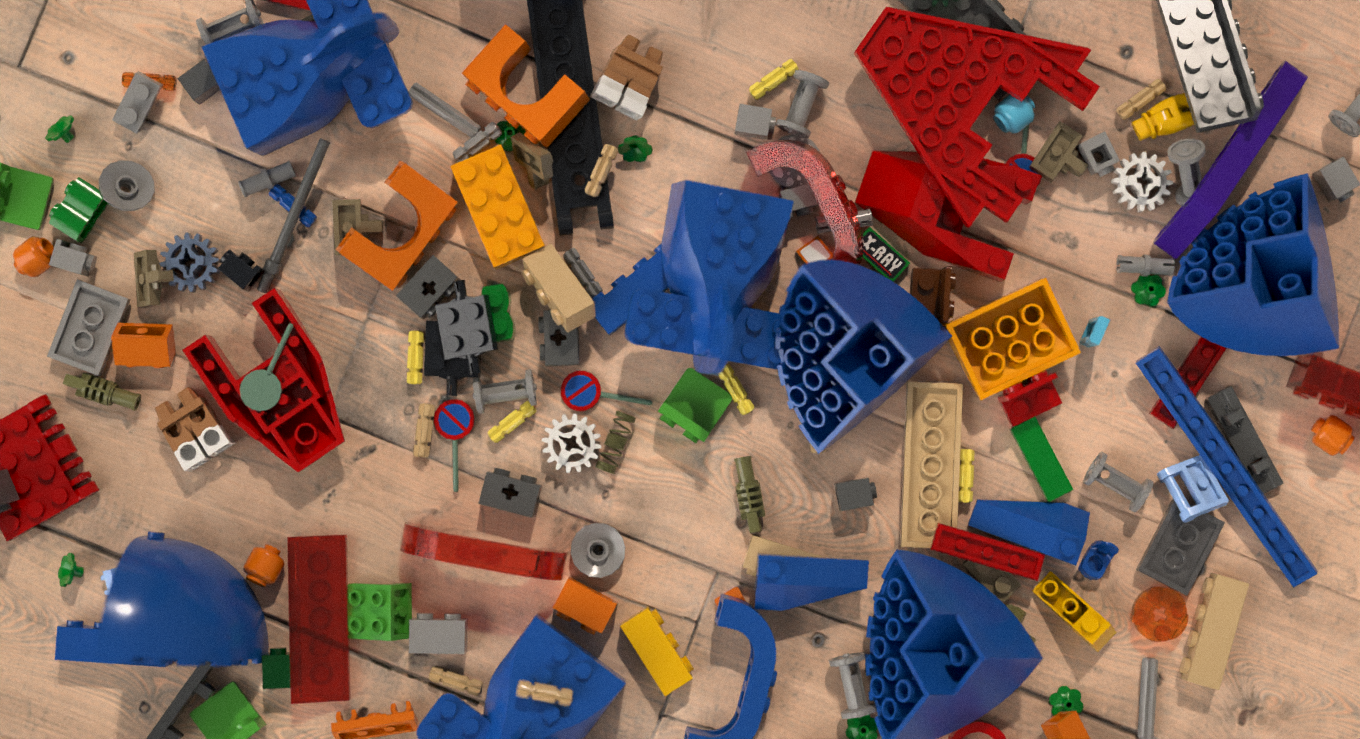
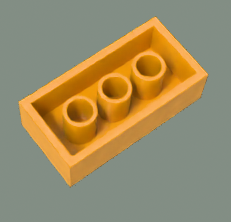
(498, 207)

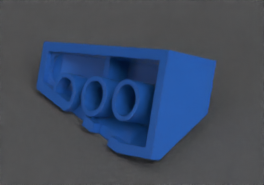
(1040, 526)
(801, 580)

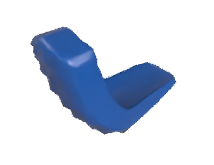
(1097, 559)

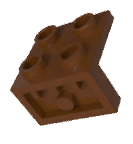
(933, 290)

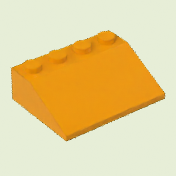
(1011, 338)

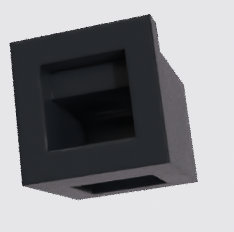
(240, 269)

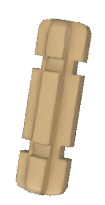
(1141, 99)
(601, 170)
(424, 430)
(455, 681)
(544, 693)

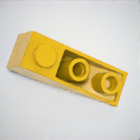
(1074, 611)

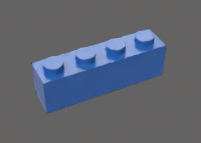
(613, 307)
(79, 643)

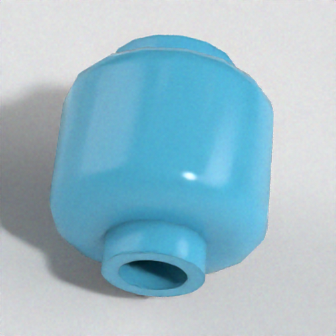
(1013, 114)

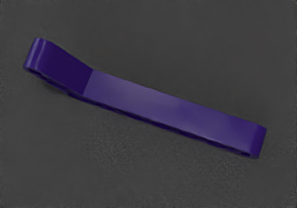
(1231, 163)

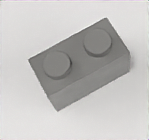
(438, 635)

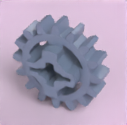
(189, 251)

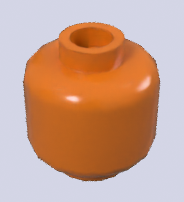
(33, 256)
(1332, 435)
(263, 565)

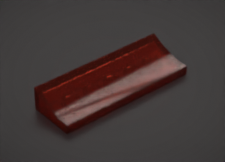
(318, 618)

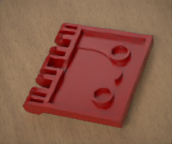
(38, 469)

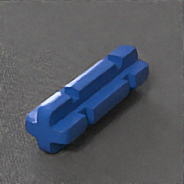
(286, 200)

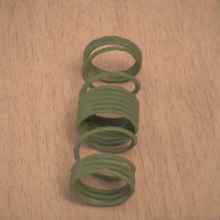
(615, 442)

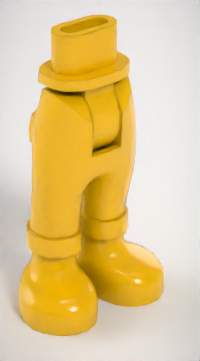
(1164, 118)

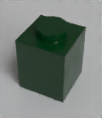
(276, 668)

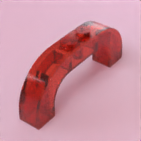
(826, 187)
(482, 553)

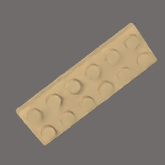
(930, 460)

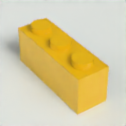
(657, 650)

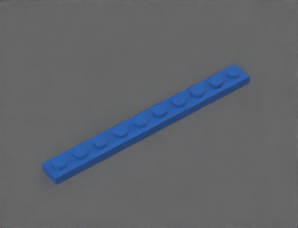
(1226, 467)

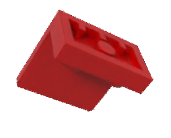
(1031, 399)

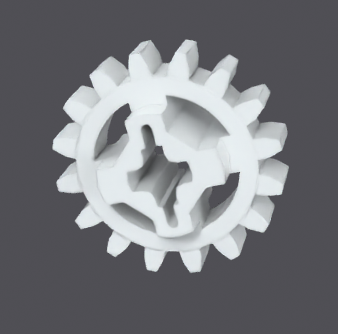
(1141, 193)
(565, 454)

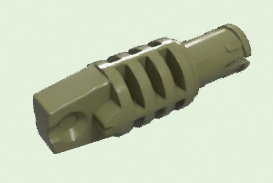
(102, 391)
(749, 494)

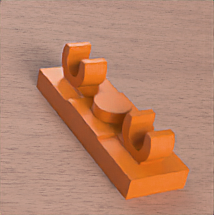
(375, 724)

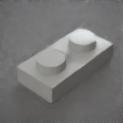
(137, 102)

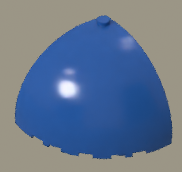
(1262, 276)
(848, 345)
(180, 606)
(940, 649)

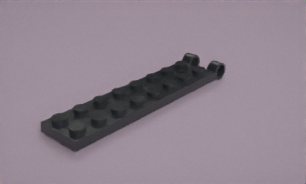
(562, 49)

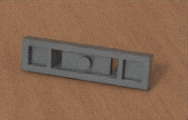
(1243, 438)
(195, 684)

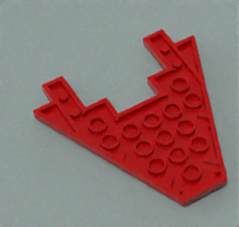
(941, 77)

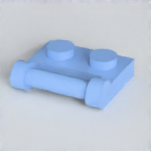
(1200, 484)

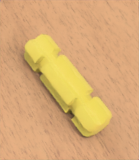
(773, 79)
(415, 357)
(736, 390)
(511, 422)
(966, 475)

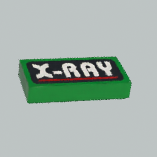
(882, 256)

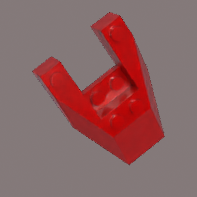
(914, 207)
(305, 418)

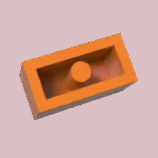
(143, 344)
(584, 606)

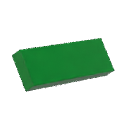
(1041, 459)

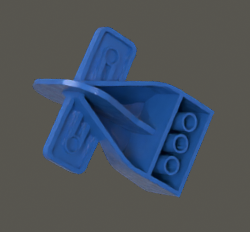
(300, 73)
(717, 263)
(542, 657)

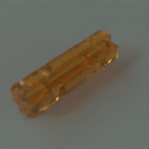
(169, 81)

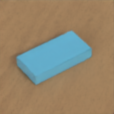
(1094, 331)

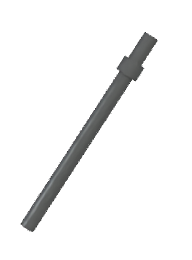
(272, 265)

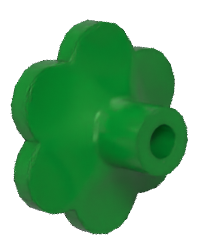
(61, 130)
(505, 139)
(635, 149)
(1142, 292)
(69, 570)
(1062, 697)
(856, 724)

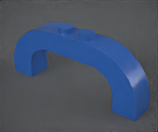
(759, 675)

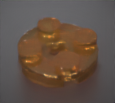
(1175, 612)

